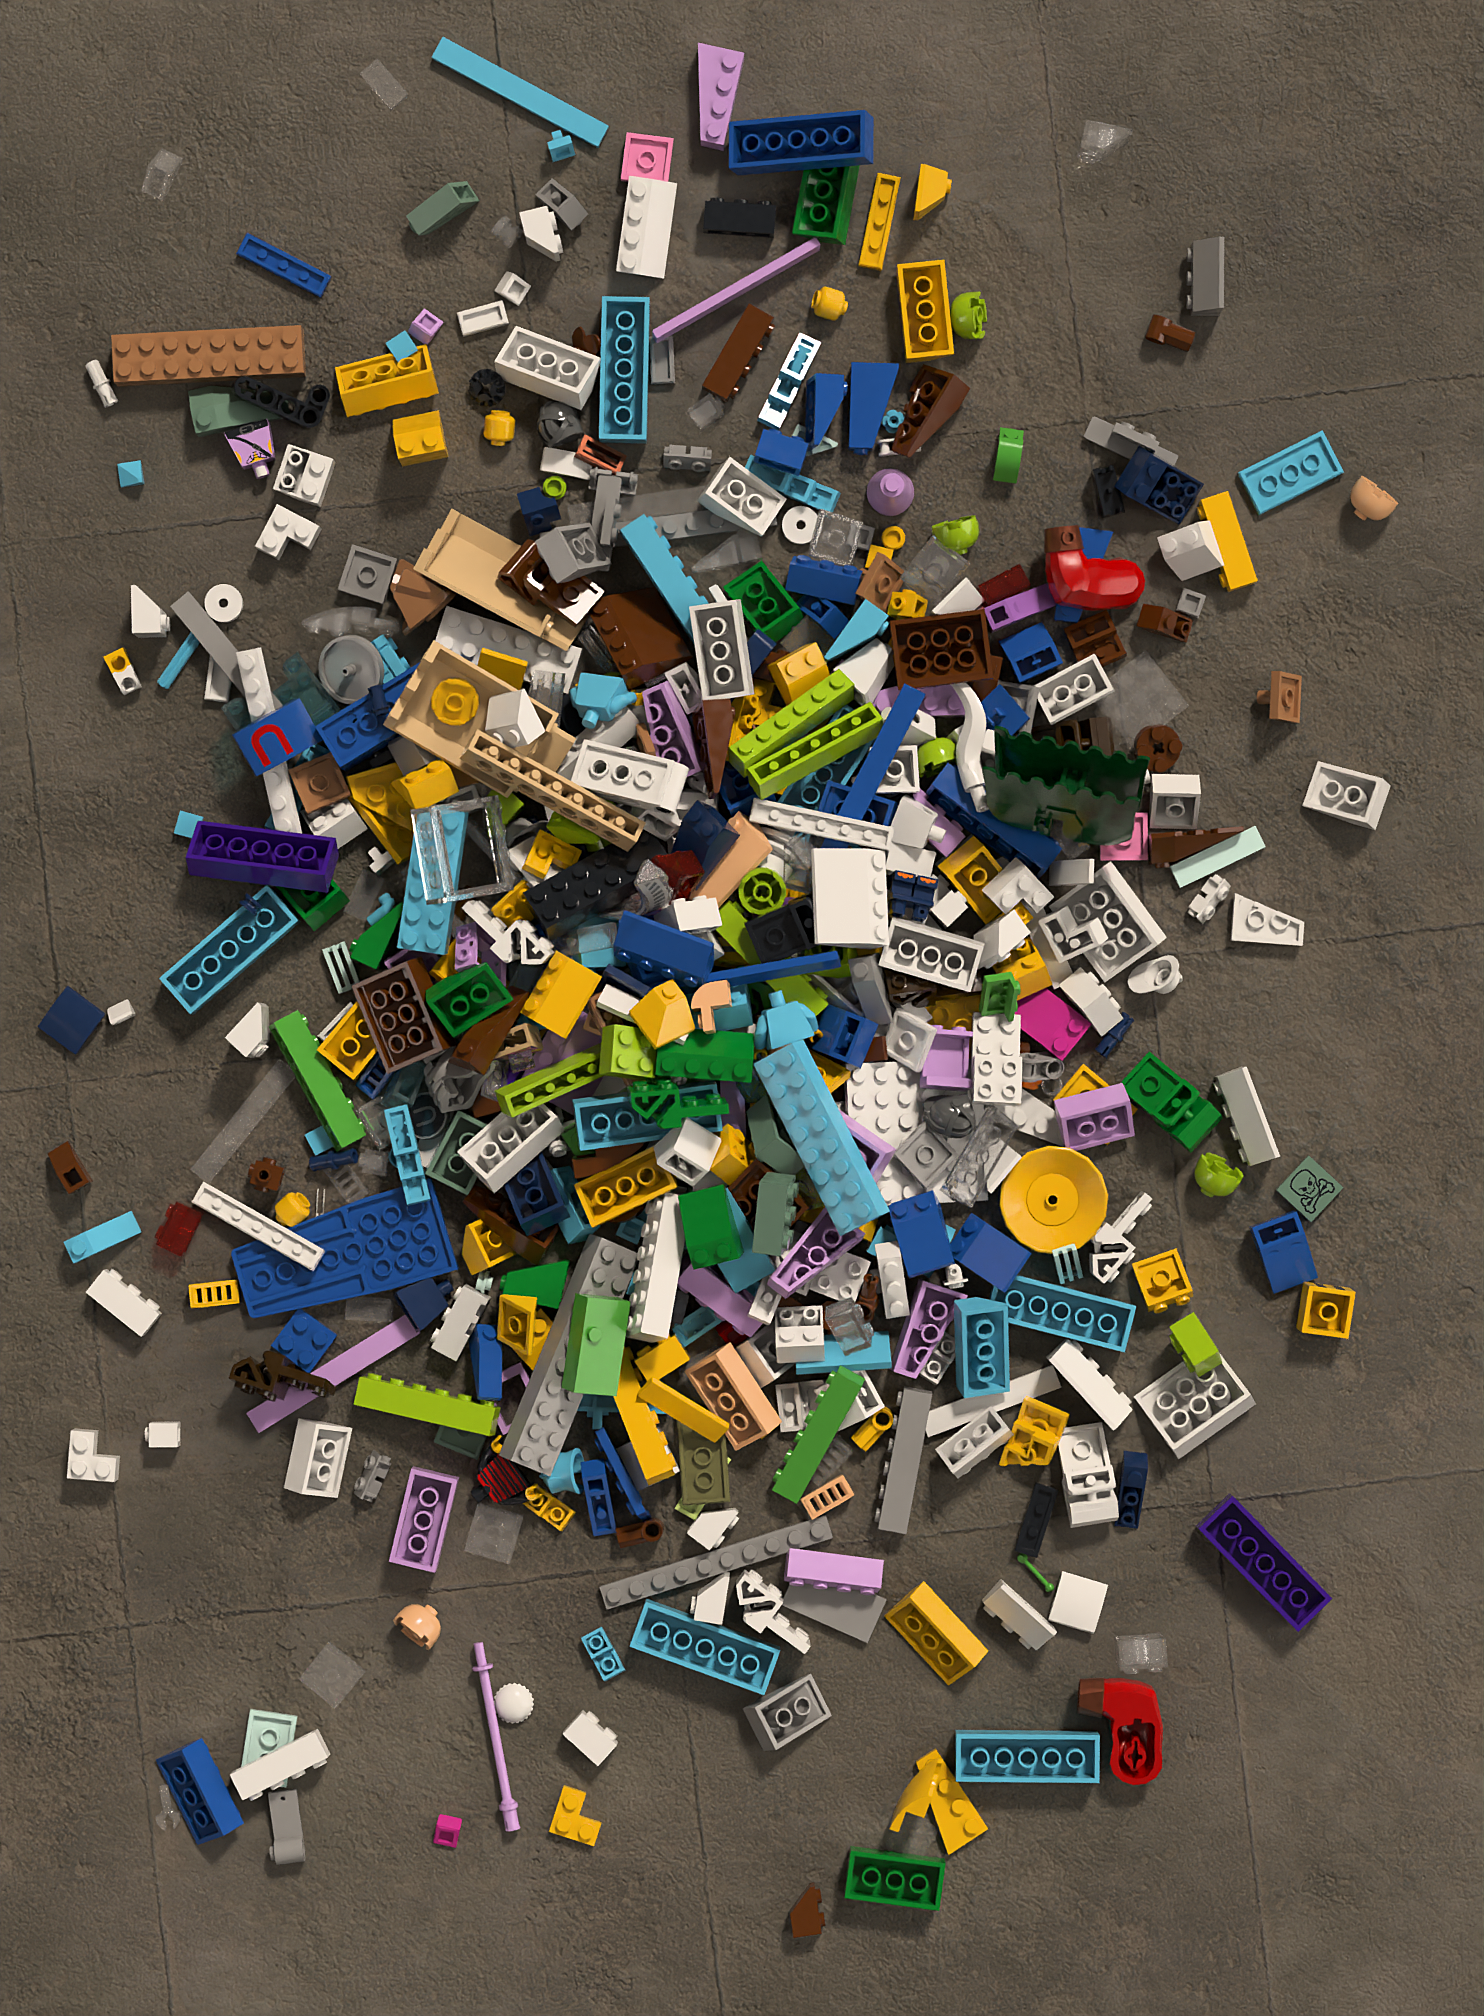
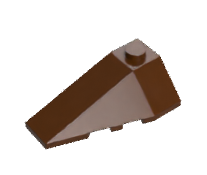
(933, 401)
(713, 730)
(1173, 846)
(483, 1040)
(501, 1218)

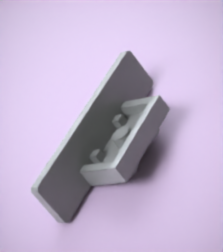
(1124, 440)
(607, 512)

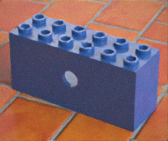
(357, 741)

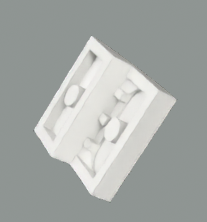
(795, 1402)
(1077, 1602)

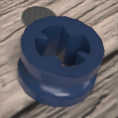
(251, 904)

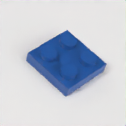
(304, 1340)

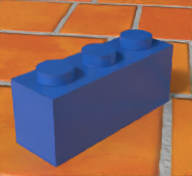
(823, 579)

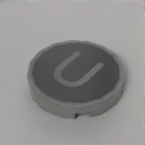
(427, 1118)

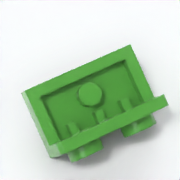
(999, 995)

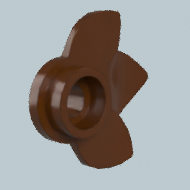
(589, 343)

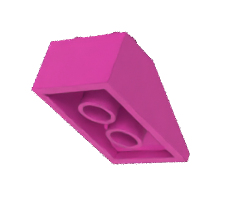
(1051, 1022)

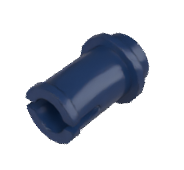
(378, 700)

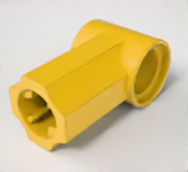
(871, 1430)

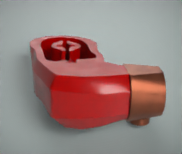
(1088, 582)
(1134, 1724)

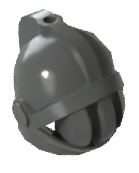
(558, 424)
(950, 1115)

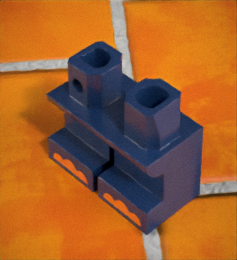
(910, 892)

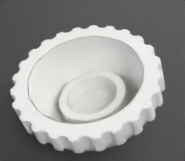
(513, 1703)

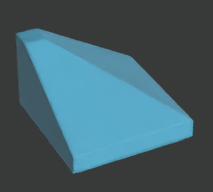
(130, 473)

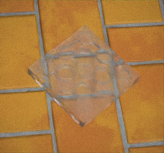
(1140, 698)

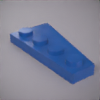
(1095, 546)
(624, 1483)

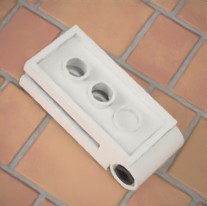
(651, 780)

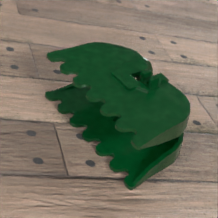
(1054, 782)

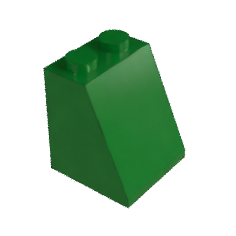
(539, 1281)

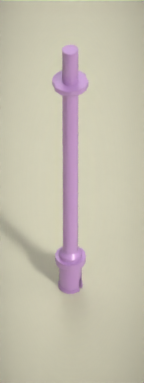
(508, 1805)

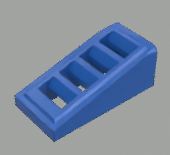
(367, 1088)

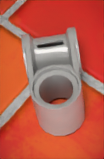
(1040, 1066)

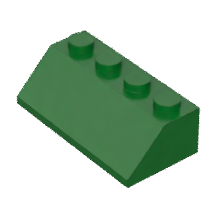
(826, 204)
(709, 1056)

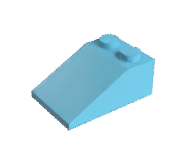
(861, 629)

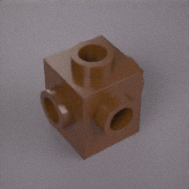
(275, 1175)

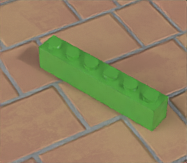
(317, 1080)
(818, 1434)

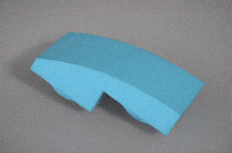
(603, 1654)

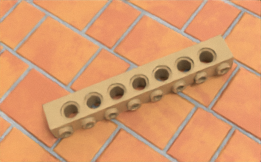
(552, 790)

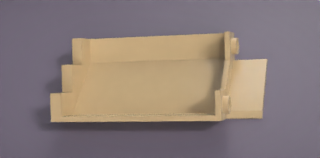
(468, 562)
(417, 722)

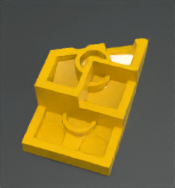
(1035, 1434)
(917, 1794)

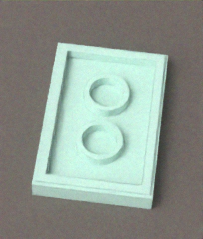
(267, 1733)

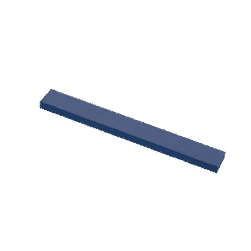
(879, 758)
(767, 971)

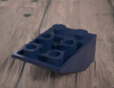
(1158, 485)

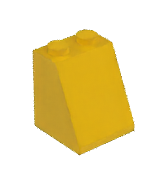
(419, 438)

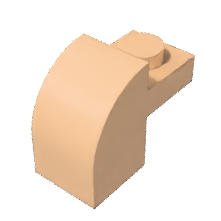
(710, 997)

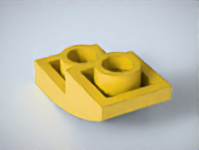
(551, 1509)

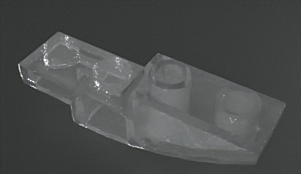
(340, 621)

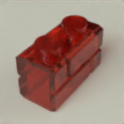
(1003, 585)
(179, 1228)

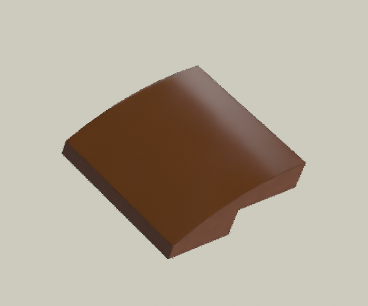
(1096, 636)

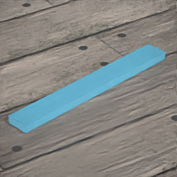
(520, 92)

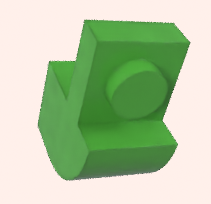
(1008, 455)

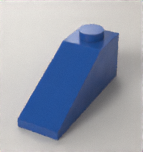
(486, 1361)
(598, 1497)

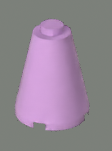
(890, 492)

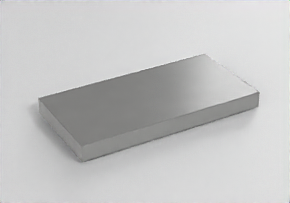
(843, 1611)

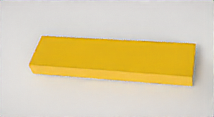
(879, 221)
(683, 1409)

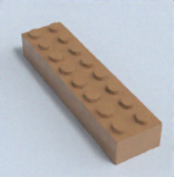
(208, 355)

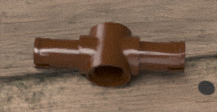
(868, 1297)

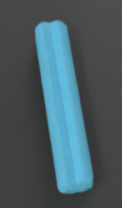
(178, 661)

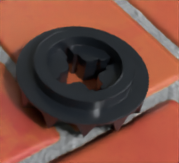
(496, 391)

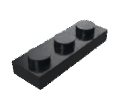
(1036, 1519)

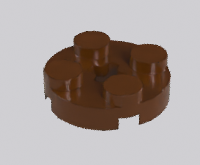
(1170, 746)

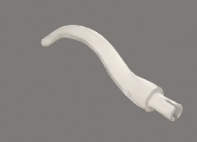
(970, 746)

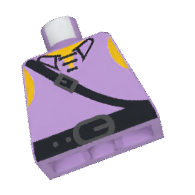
(253, 446)

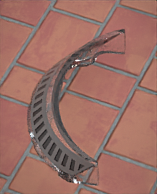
(652, 896)

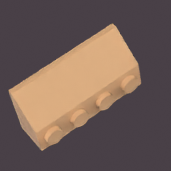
(741, 858)
(733, 1396)

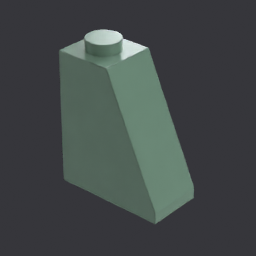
(442, 207)

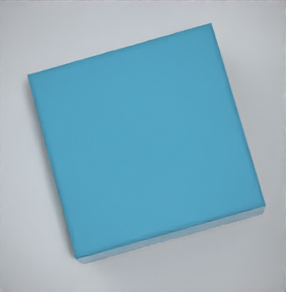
(400, 345)
(186, 824)
(319, 1140)

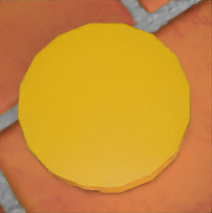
(455, 701)

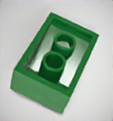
(764, 602)
(316, 906)
(377, 940)
(467, 997)
(709, 1227)

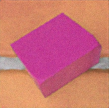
(447, 1830)

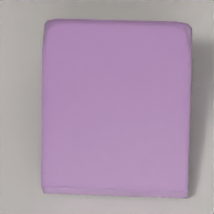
(425, 326)

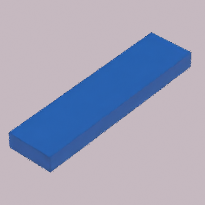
(283, 265)

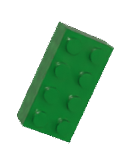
(894, 1878)

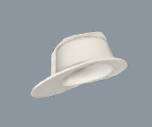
(1156, 975)

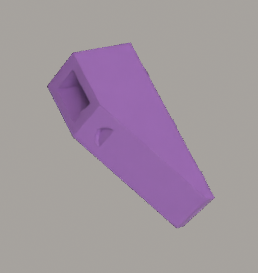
(1018, 607)

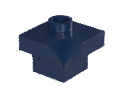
(538, 511)

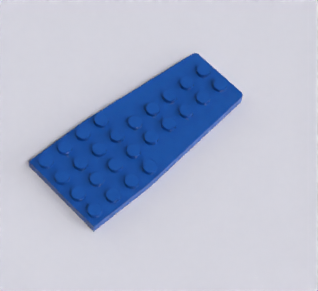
(367, 1250)

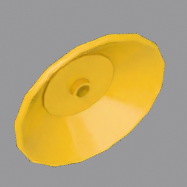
(1079, 1203)

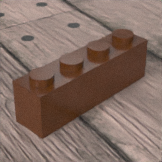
(738, 353)

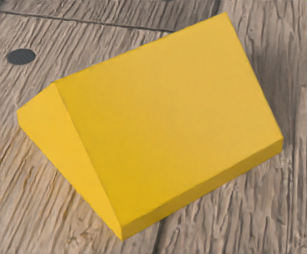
(517, 1322)

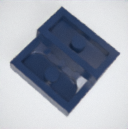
(71, 1020)

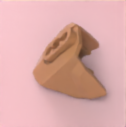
(417, 595)

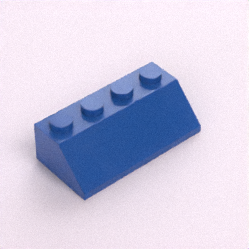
(664, 949)
(200, 1791)

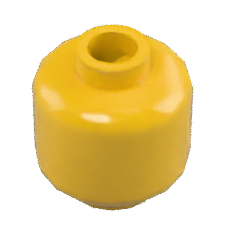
(829, 303)
(499, 427)
(292, 1209)

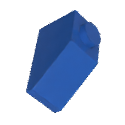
(823, 614)

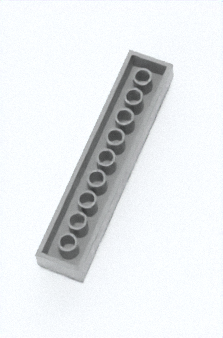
(546, 1407)

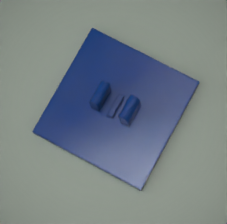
(1003, 711)

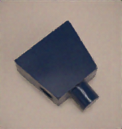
(423, 1301)

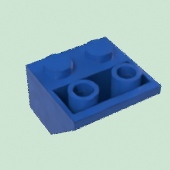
(781, 451)
(1030, 653)

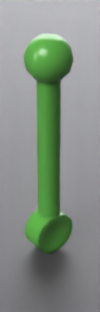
(1049, 1587)

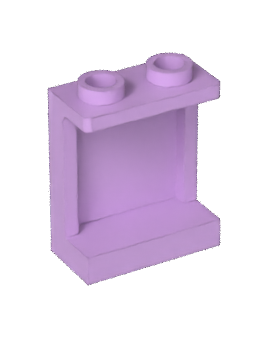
(947, 1061)

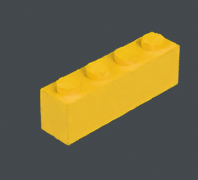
(1237, 567)

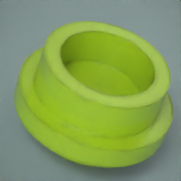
(554, 487)

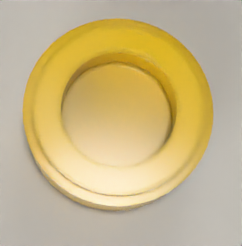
(893, 538)

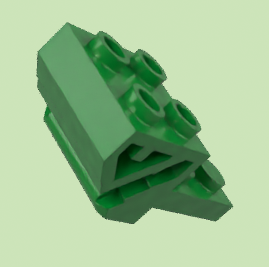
(665, 1096)
(1171, 1102)

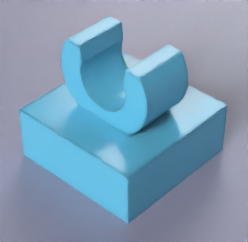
(560, 146)

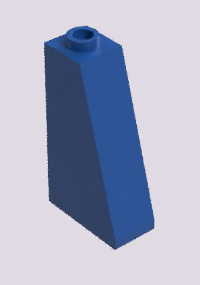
(869, 396)

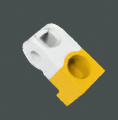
(122, 671)

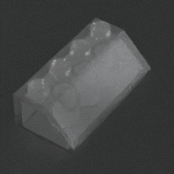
(979, 1156)

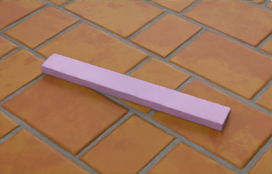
(735, 290)
(336, 1371)

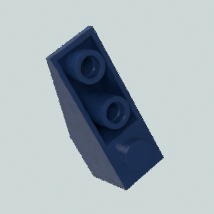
(1131, 1488)

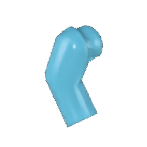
(387, 904)

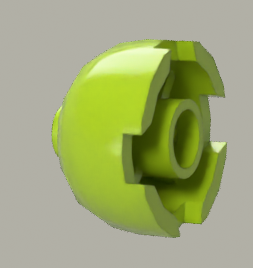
(967, 315)
(957, 533)
(935, 755)
(771, 894)
(1215, 1176)

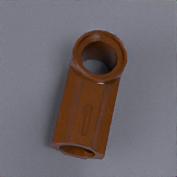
(1163, 331)
(637, 1533)

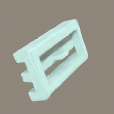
(334, 948)
(1070, 1273)

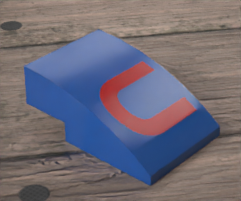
(277, 737)

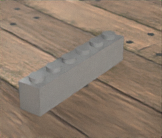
(904, 1460)

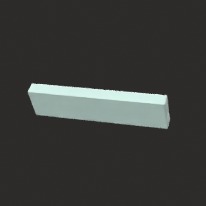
(1217, 856)

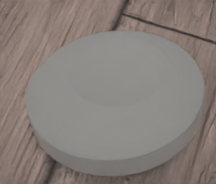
(350, 667)

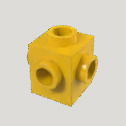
(907, 605)

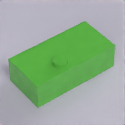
(596, 1344)

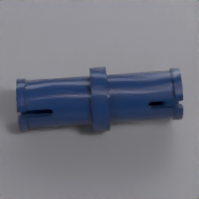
(1114, 1036)
(333, 1159)

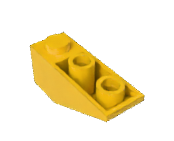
(745, 711)

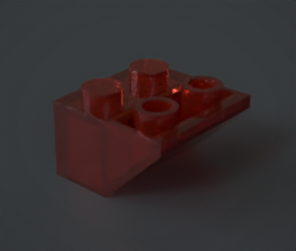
(682, 870)

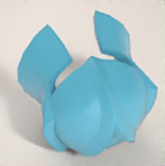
(563, 1473)

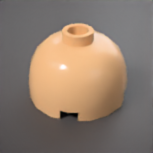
(1371, 500)
(419, 1624)

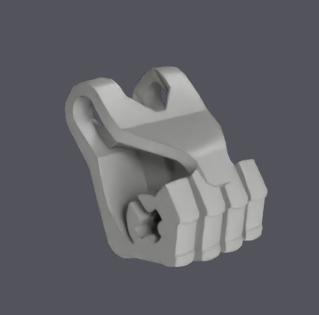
(452, 1085)

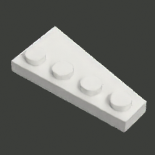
(1034, 1118)

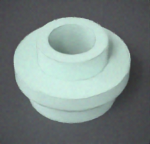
(484, 1282)

